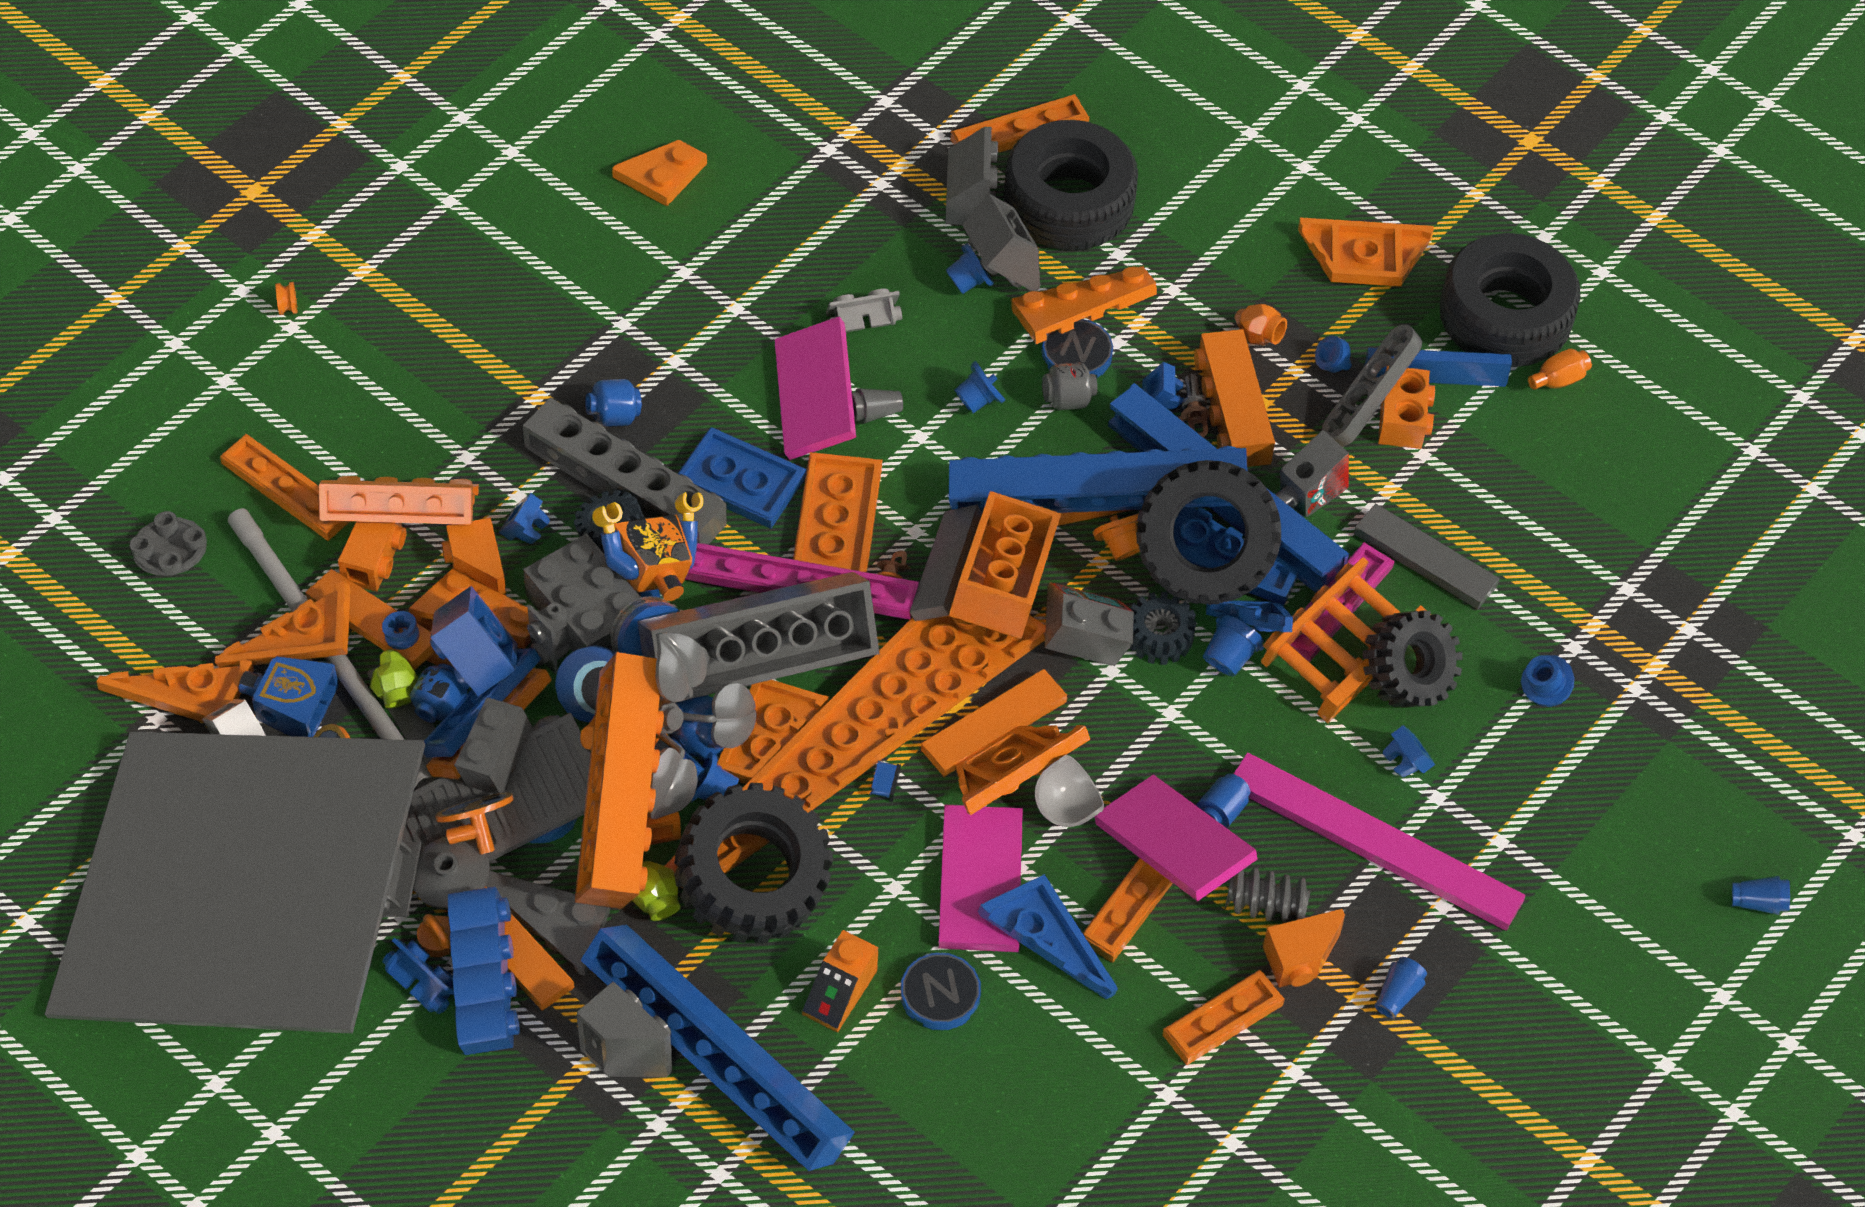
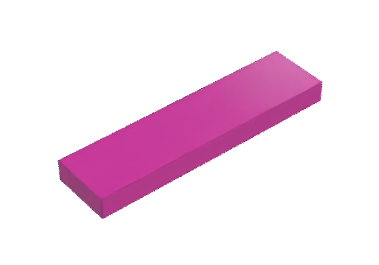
(1375, 571)

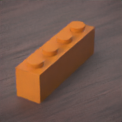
(1234, 395)

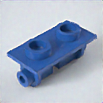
(411, 963)

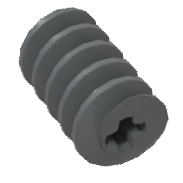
(1268, 895)

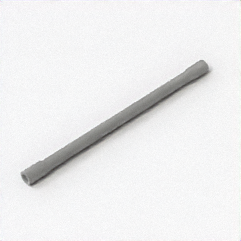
(253, 538)

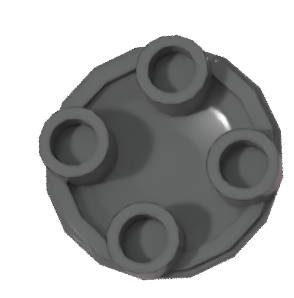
(168, 545)

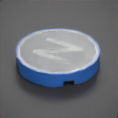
(1084, 344)
(940, 991)

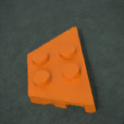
(1365, 250)
(1012, 760)

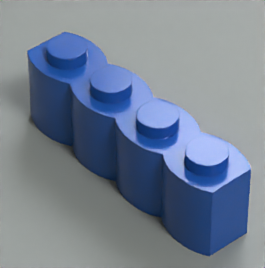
(480, 970)

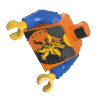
(651, 550)

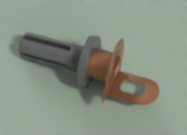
(1194, 405)

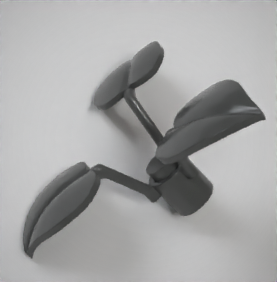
(679, 668)

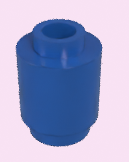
(1225, 799)

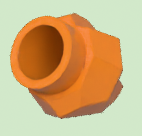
(1261, 324)

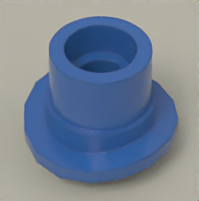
(968, 271)
(978, 389)
(1547, 680)
(713, 779)

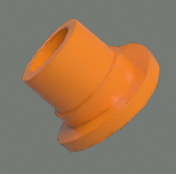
(1119, 536)

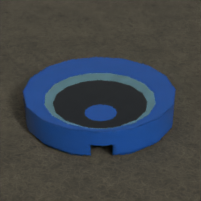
(579, 679)

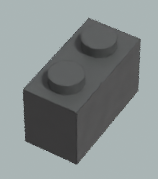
(493, 746)

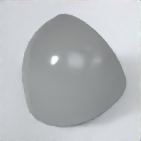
(1067, 794)

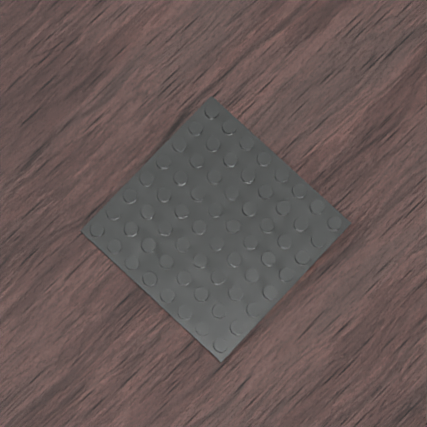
(238, 882)

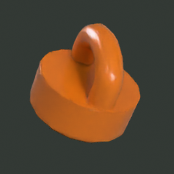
(434, 935)

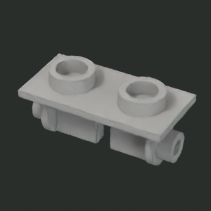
(877, 306)

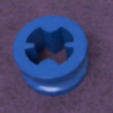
(399, 620)

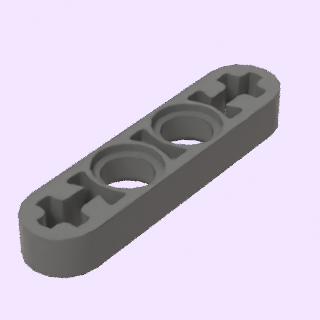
(1404, 346)

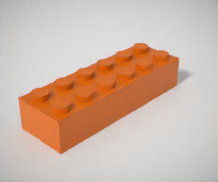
(620, 783)

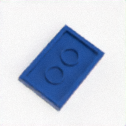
(744, 476)

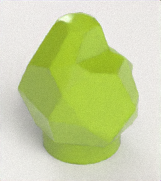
(393, 679)
(660, 892)

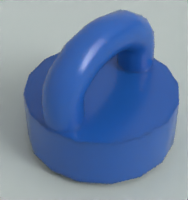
(1333, 354)

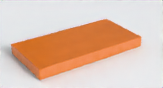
(838, 511)

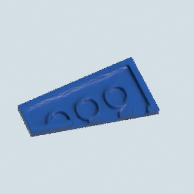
(1212, 545)

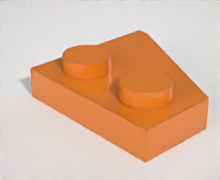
(662, 171)

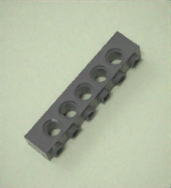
(614, 464)

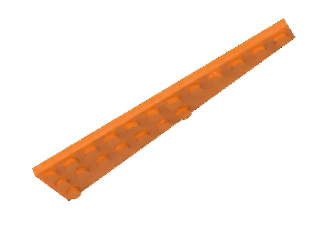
(889, 701)

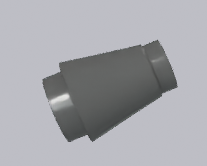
(875, 404)

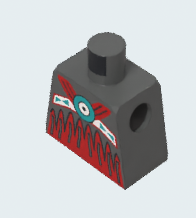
(1315, 475)

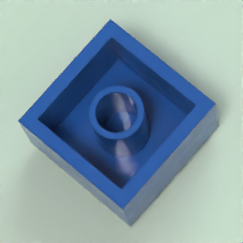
(473, 641)

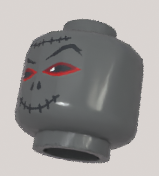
(1069, 386)

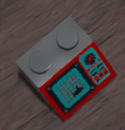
(1087, 624)

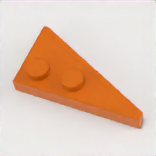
(307, 633)
(180, 689)

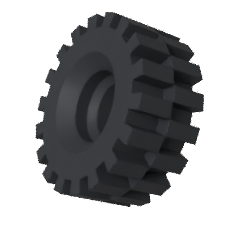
(1433, 653)

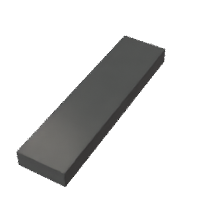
(1426, 556)
(945, 563)

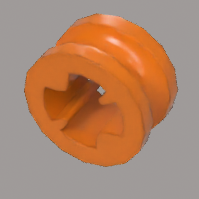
(286, 298)

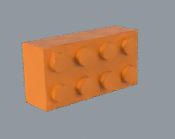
(1005, 565)

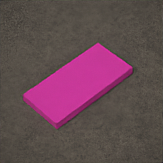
(815, 388)
(1176, 837)
(977, 865)

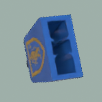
(291, 694)

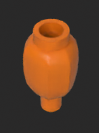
(1561, 370)

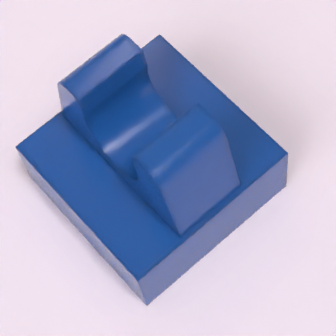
(1163, 386)
(521, 520)
(1413, 753)

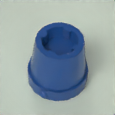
(1232, 645)

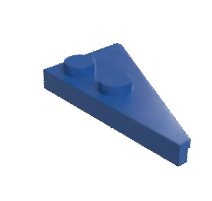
(1261, 615)
(1043, 924)

